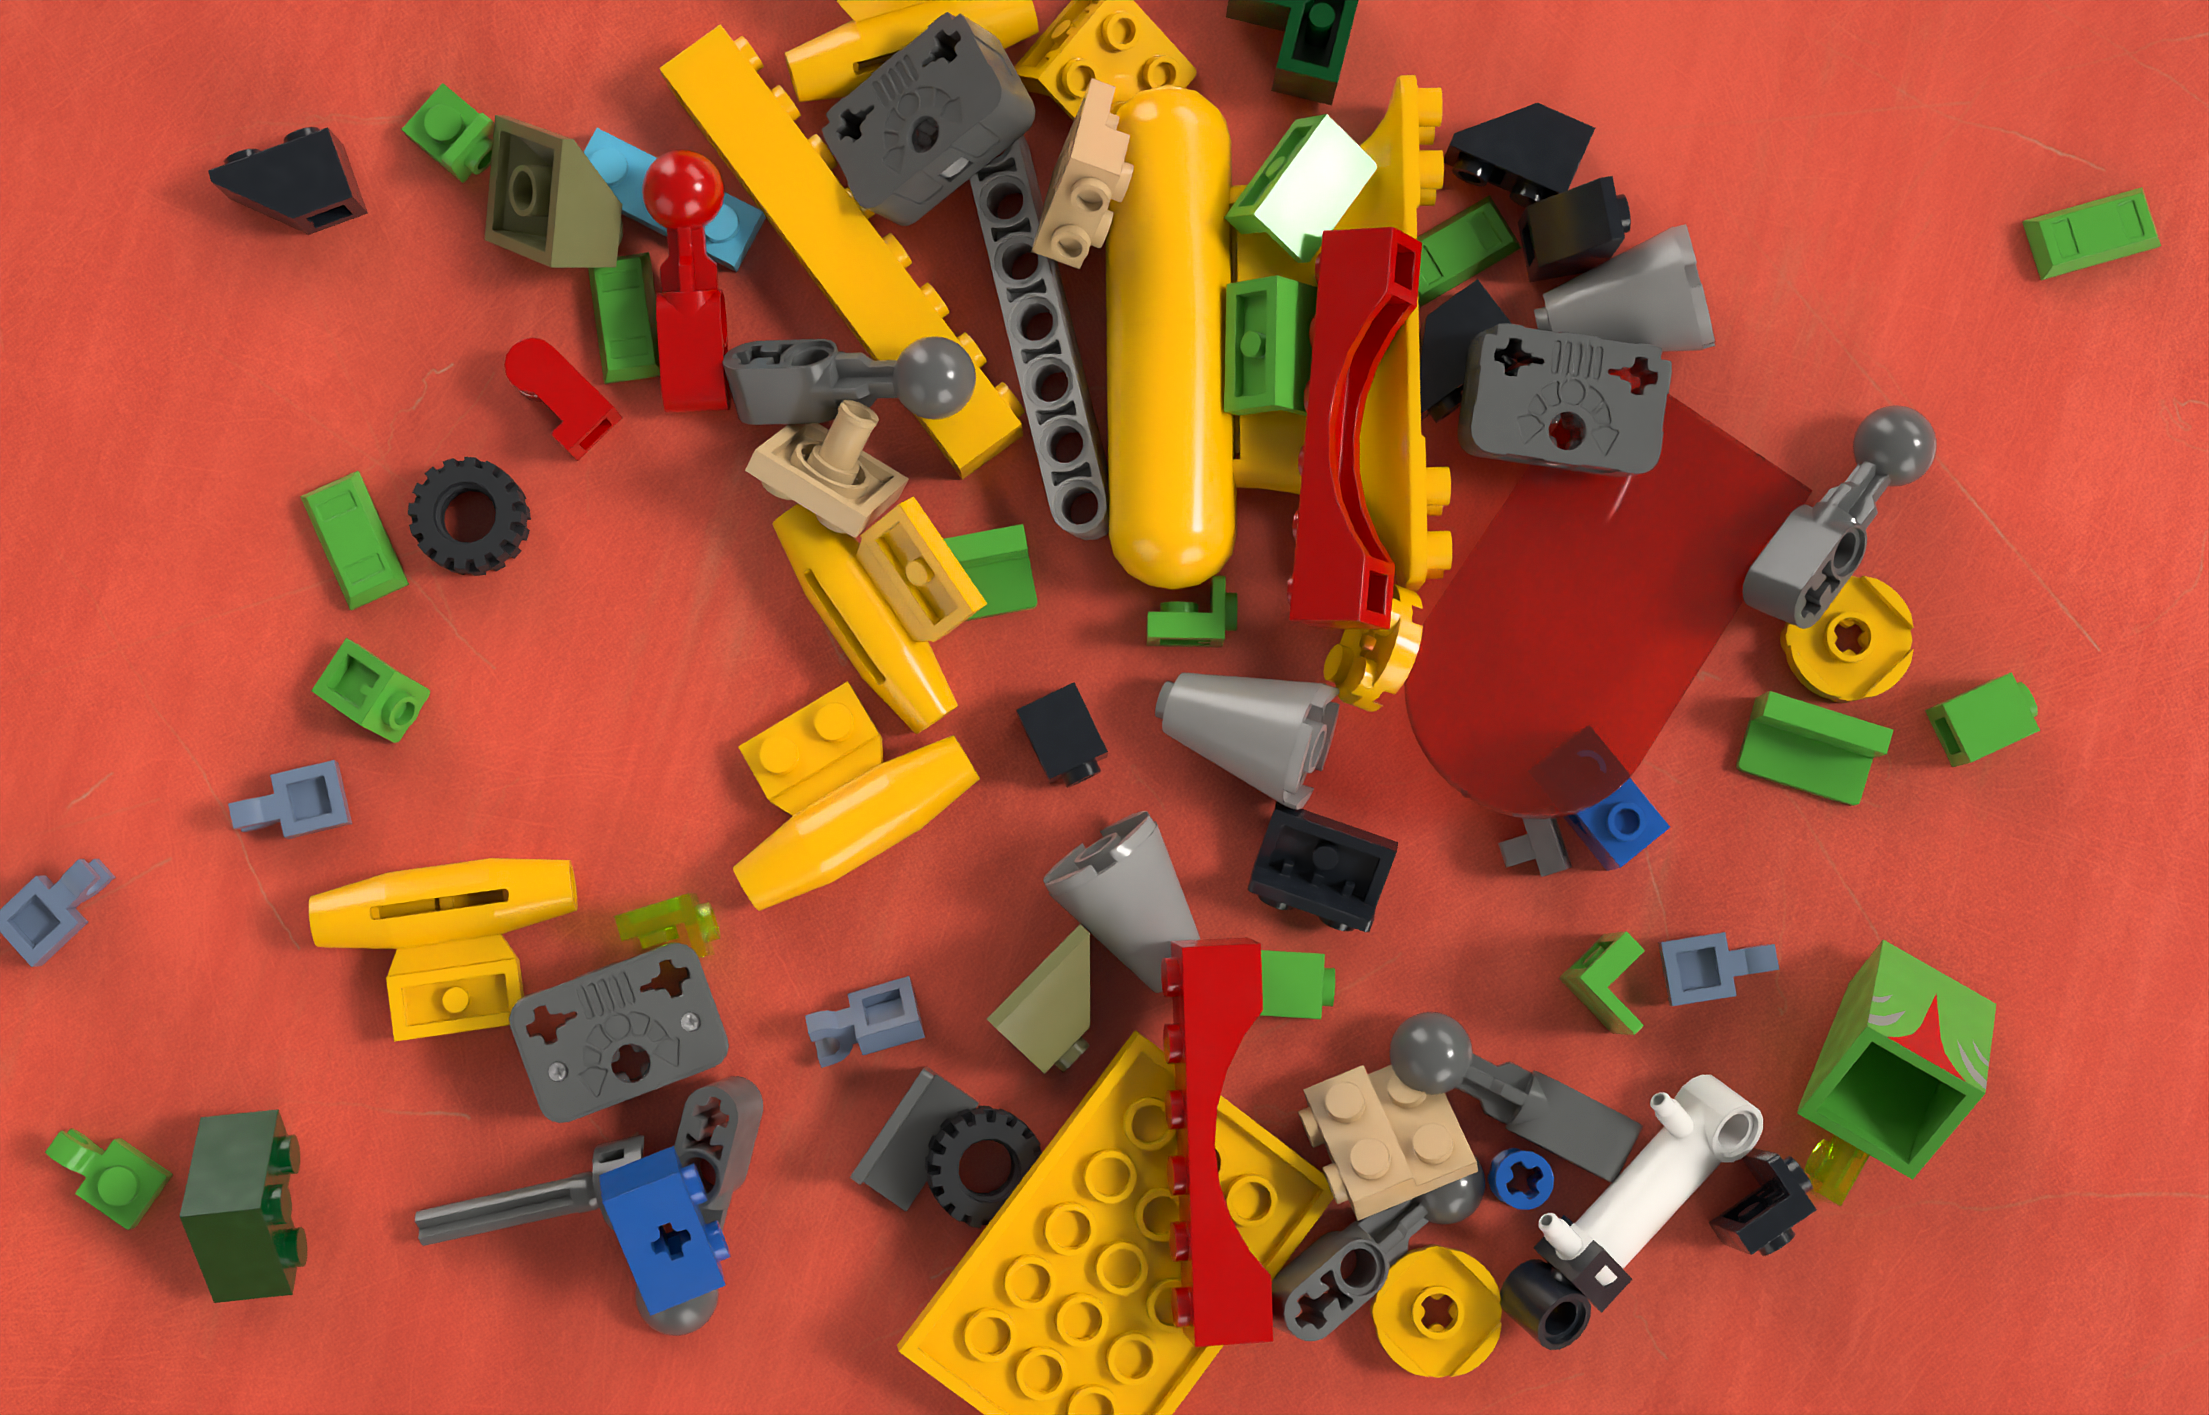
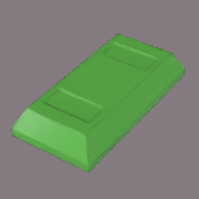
(2091, 233)
(1463, 248)
(626, 318)
(354, 540)

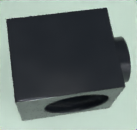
(1063, 736)

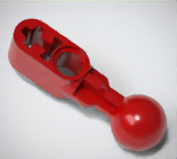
(684, 196)

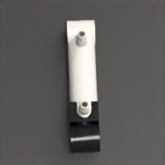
(1588, 1257)

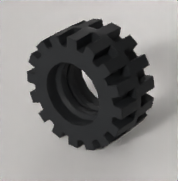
(444, 486)
(955, 1138)

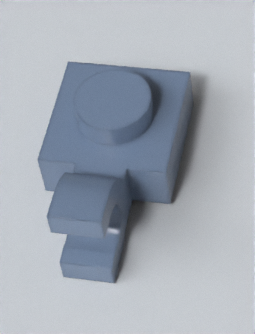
(303, 802)
(45, 913)
(1705, 968)
(875, 1020)

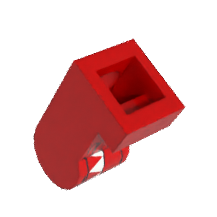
(549, 378)

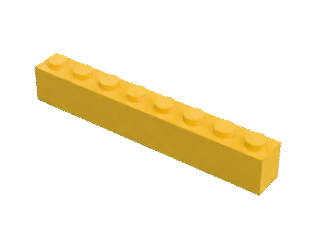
(831, 231)

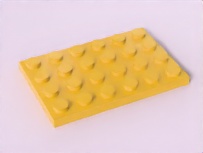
(1076, 1272)

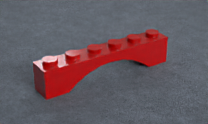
(1362, 301)
(1214, 1005)

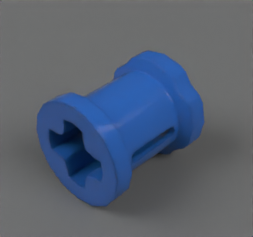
(1540, 1182)

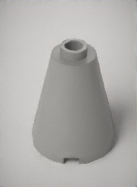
(1637, 297)
(1254, 728)
(1126, 895)

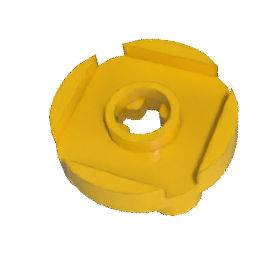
(1884, 643)
(1374, 658)
(1474, 1311)

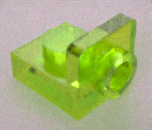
(658, 923)
(1834, 1169)

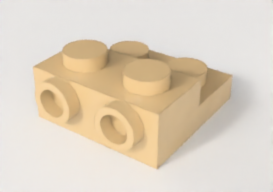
(1084, 181)
(1384, 1139)

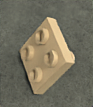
(830, 470)

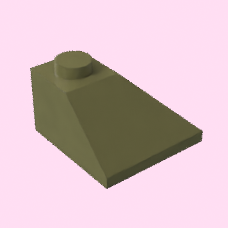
(549, 199)
(1051, 1006)

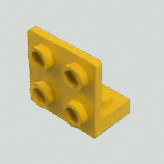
(1105, 43)

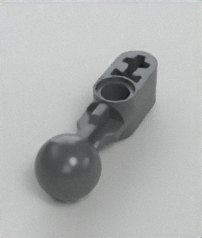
(810, 378)
(1825, 543)
(1436, 1056)
(730, 1155)
(1377, 1246)

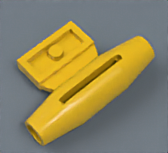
(880, 28)
(886, 601)
(842, 797)
(447, 929)

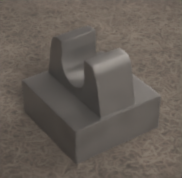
(1540, 843)

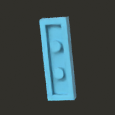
(624, 169)

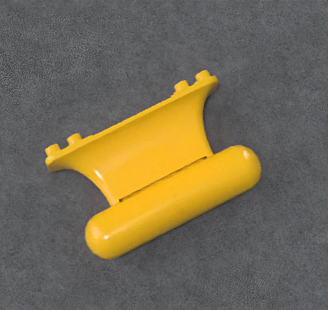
(1166, 337)

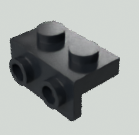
(1322, 868)
(1766, 1215)

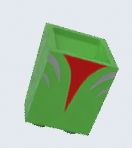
(1901, 1060)

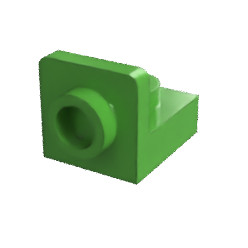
(452, 133)
(1182, 626)
(371, 691)

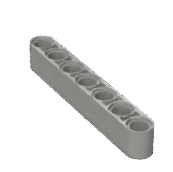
(1055, 353)

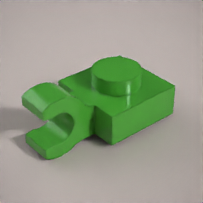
(117, 1180)

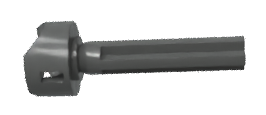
(529, 1204)

